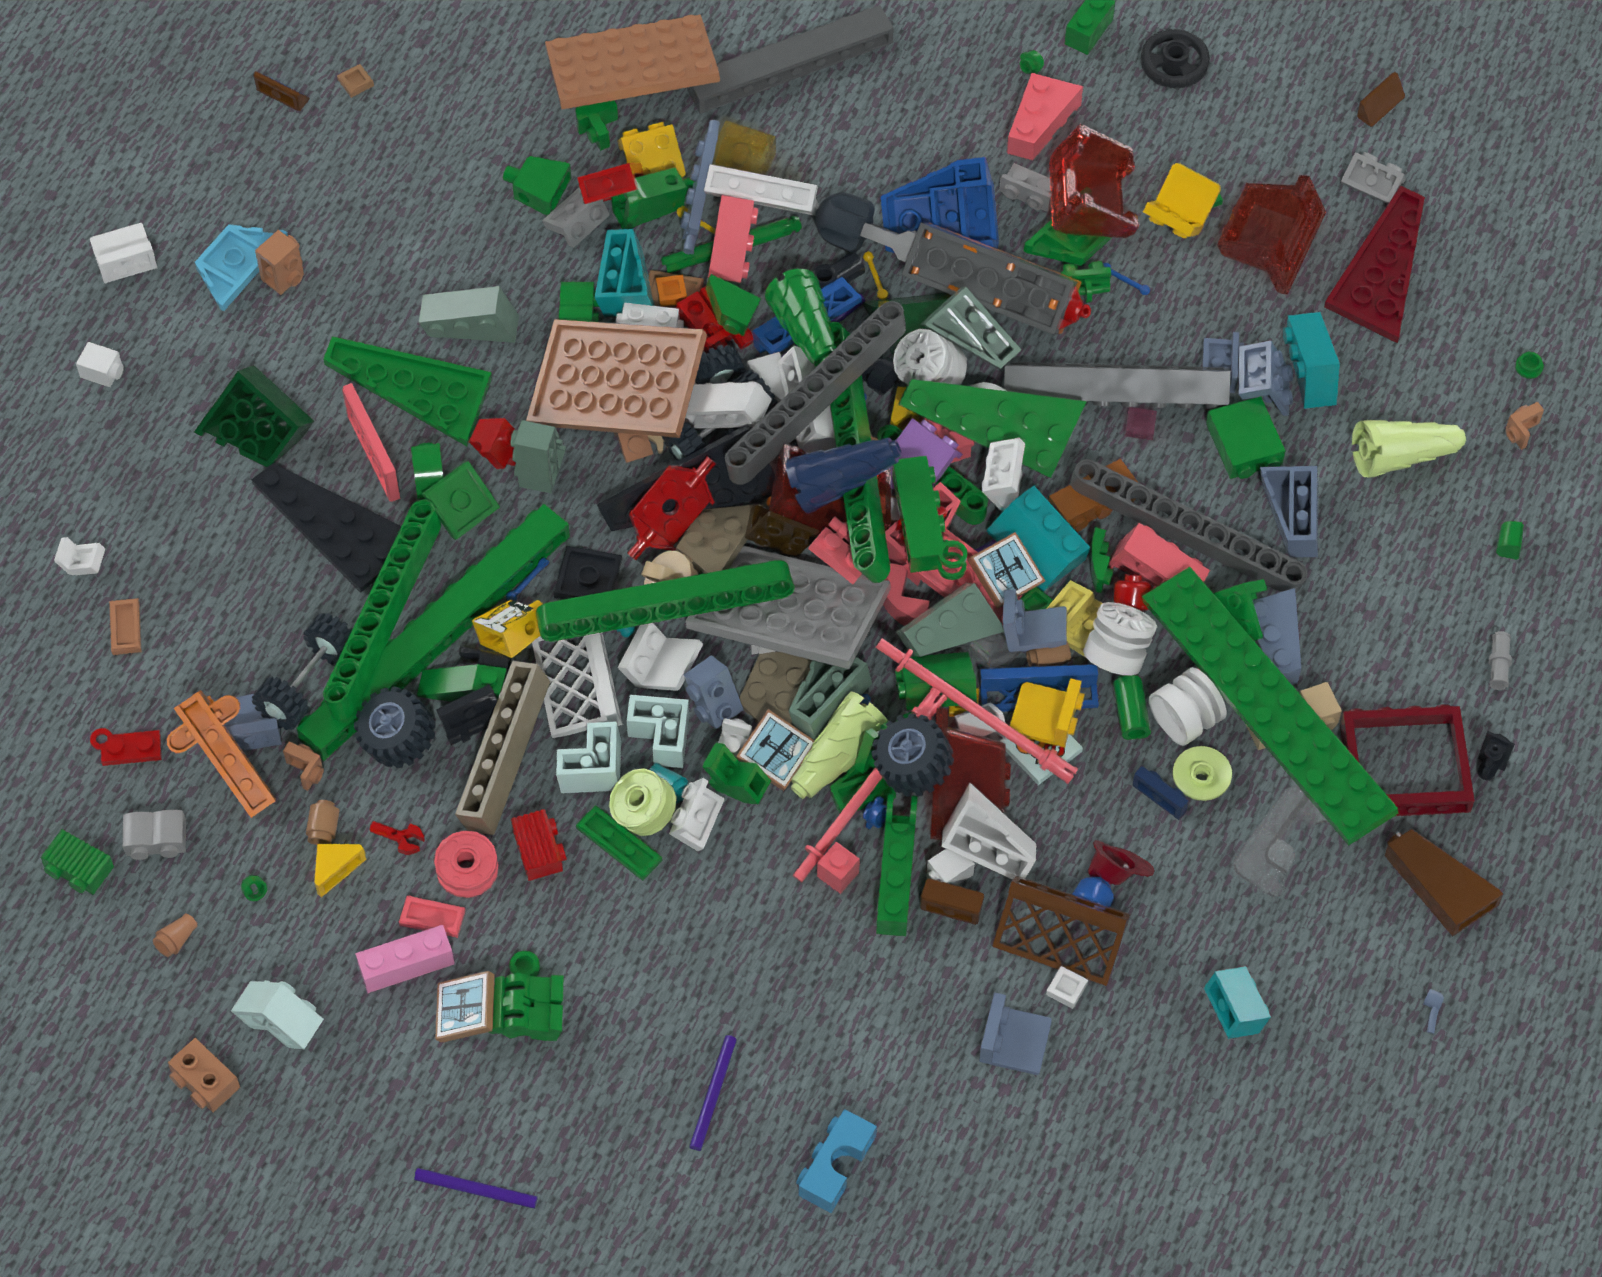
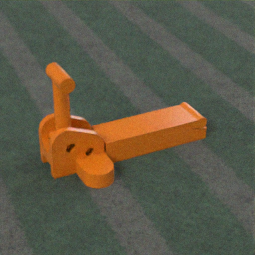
(204, 725)

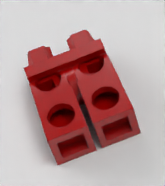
(699, 314)

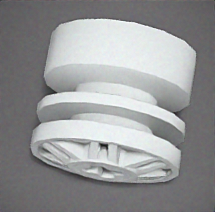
(929, 358)
(1119, 638)
(1187, 706)

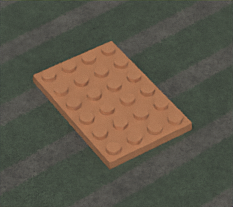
(631, 61)
(617, 377)

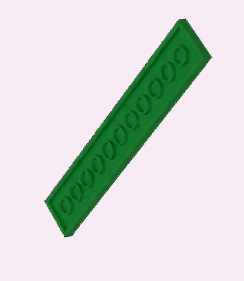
(1270, 706)

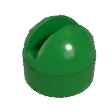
(248, 893)

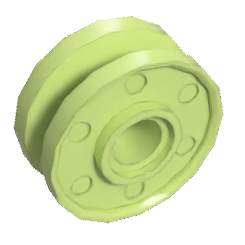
(642, 802)

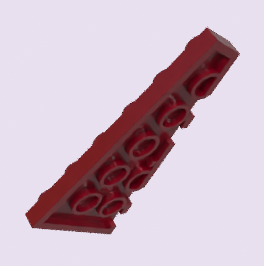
(1379, 275)

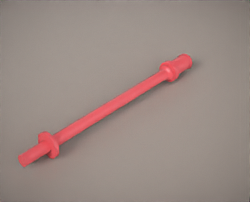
(927, 708)
(1046, 758)

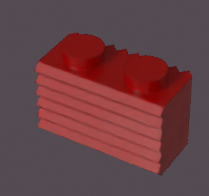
(537, 844)

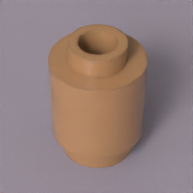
(1049, 656)
(322, 822)

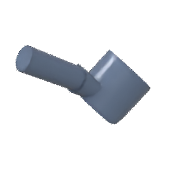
(1433, 1000)

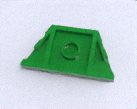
(1064, 247)

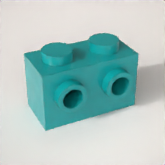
(1237, 1002)

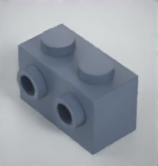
(712, 692)

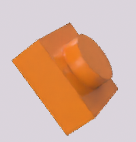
(671, 290)

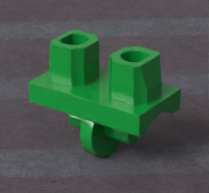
(1094, 279)

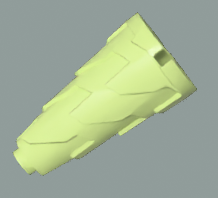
(1399, 444)
(836, 745)

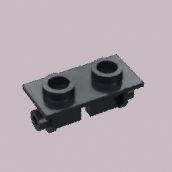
(1494, 755)

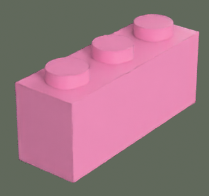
(405, 958)

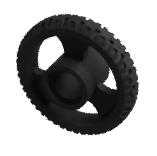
(1174, 58)

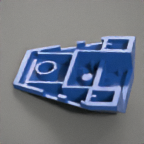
(952, 198)

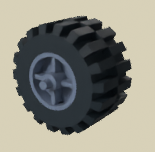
(394, 727)
(912, 755)

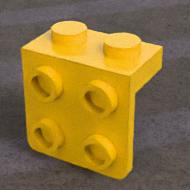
(653, 148)
(1183, 201)
(1047, 712)

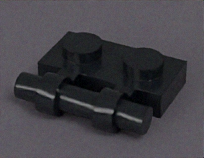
(467, 715)

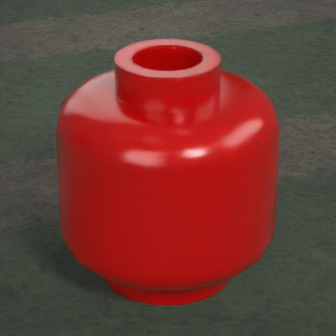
(1131, 591)

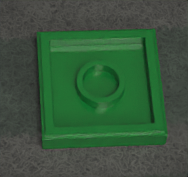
(461, 500)

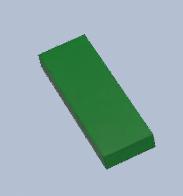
(619, 842)

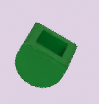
(1510, 539)

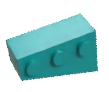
(622, 273)
(1313, 359)

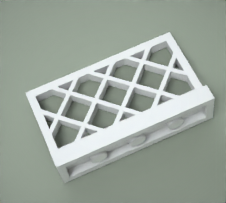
(762, 189)
(601, 678)

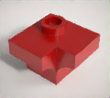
(493, 441)

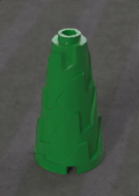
(801, 311)

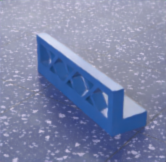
(838, 298)
(1050, 676)

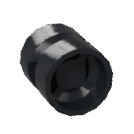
(880, 375)

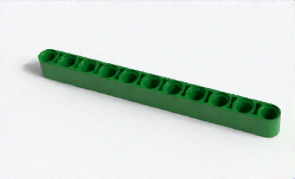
(862, 503)

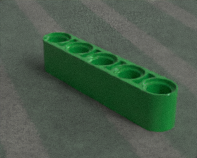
(966, 491)

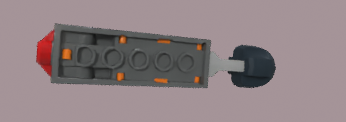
(955, 261)

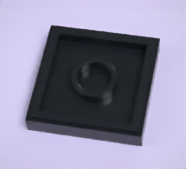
(586, 573)

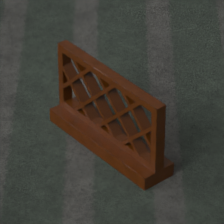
(1068, 905)

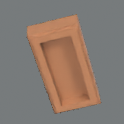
(125, 626)

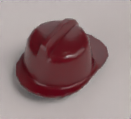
(1117, 864)

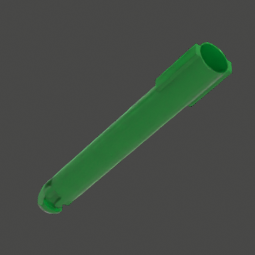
(762, 234)

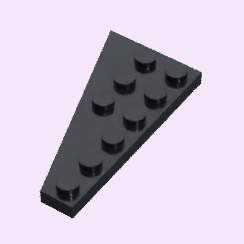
(617, 508)
(341, 530)

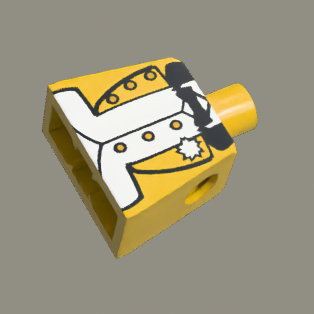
(508, 627)

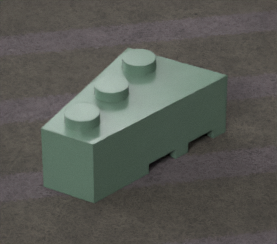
(470, 315)
(972, 328)
(537, 455)
(951, 622)
(824, 692)

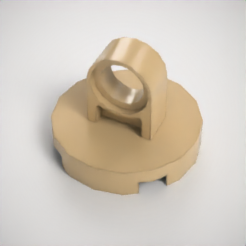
(667, 567)

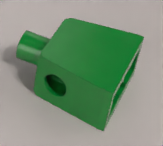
(539, 182)

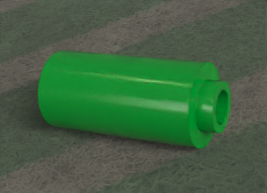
(1131, 707)

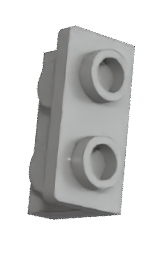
(1373, 177)
(1027, 186)
(575, 218)

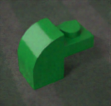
(592, 120)
(426, 466)
(735, 778)

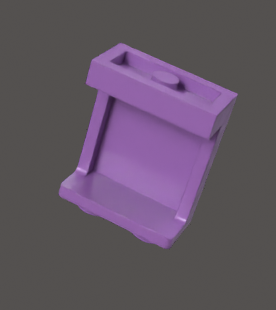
(920, 440)

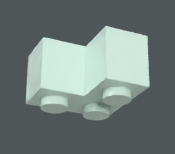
(663, 721)
(591, 767)
(279, 1011)

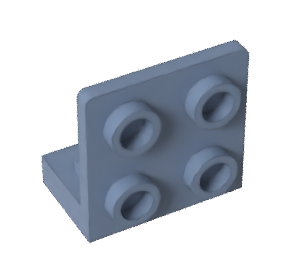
(1265, 373)
(1033, 628)
(251, 729)
(1014, 1038)

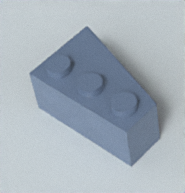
(1294, 504)
(1280, 632)

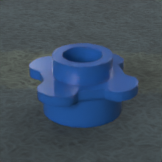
(875, 813)

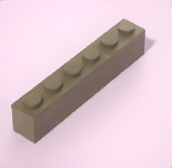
(502, 748)

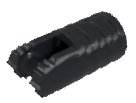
(485, 657)

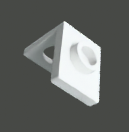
(971, 724)

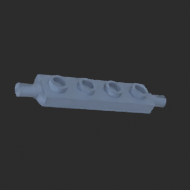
(696, 195)

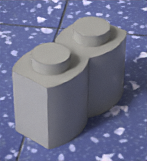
(154, 833)

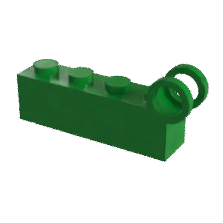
(920, 519)
(896, 870)

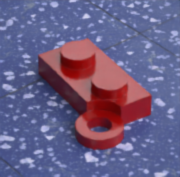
(128, 747)

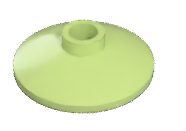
(1206, 762)

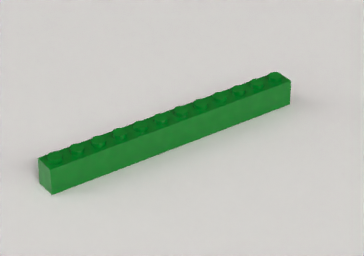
(445, 621)

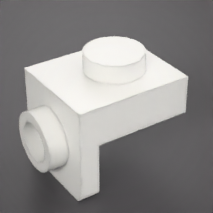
(79, 558)

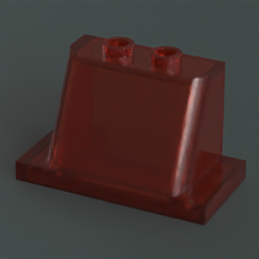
(1273, 228)
(975, 762)

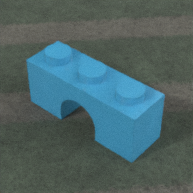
(847, 1137)

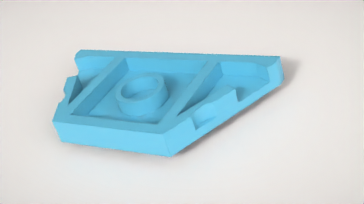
(231, 262)

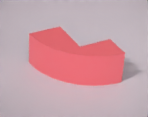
(902, 608)

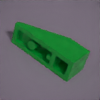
(458, 681)

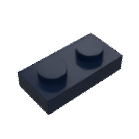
(1162, 794)

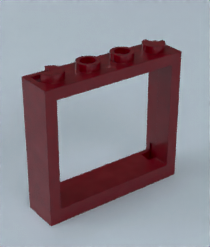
(1427, 802)

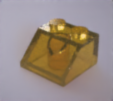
(744, 149)

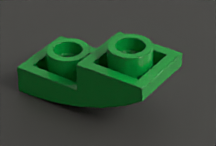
(1099, 562)

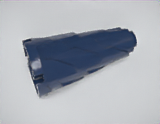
(832, 473)

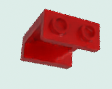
(610, 182)

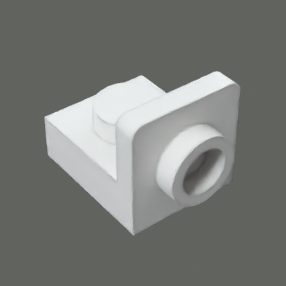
(735, 734)

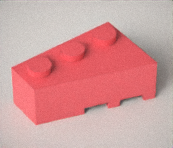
(1041, 113)
(732, 239)
(896, 546)
(1152, 557)

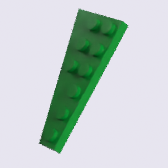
(428, 389)
(997, 416)

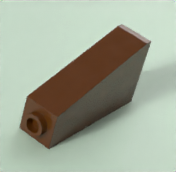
(1442, 882)

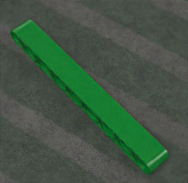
(664, 600)
(382, 610)

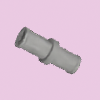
(1500, 660)

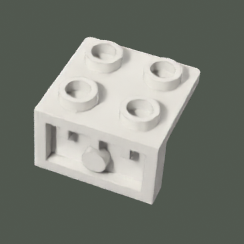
(123, 252)
(1003, 472)
(658, 661)

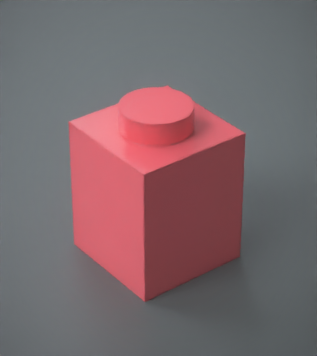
(838, 867)

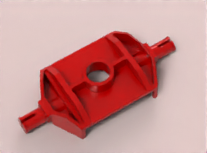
(663, 528)

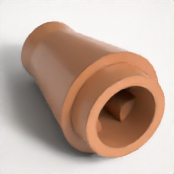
(173, 936)

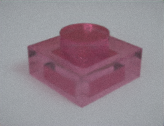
(1141, 423)

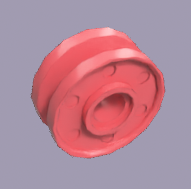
(465, 847)

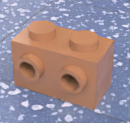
(280, 262)
(203, 1075)

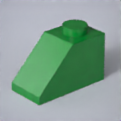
(731, 305)

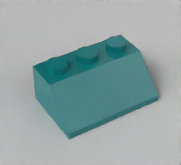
(1044, 533)

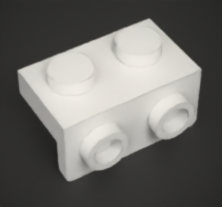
(696, 815)

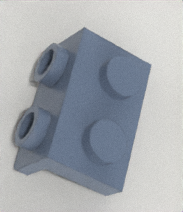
(1223, 354)

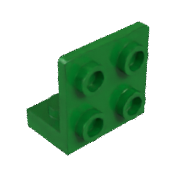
(1240, 604)

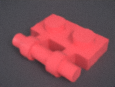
(835, 551)

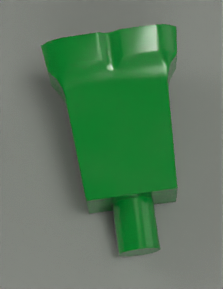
(657, 196)

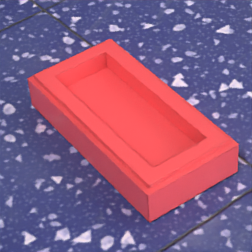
(427, 914)

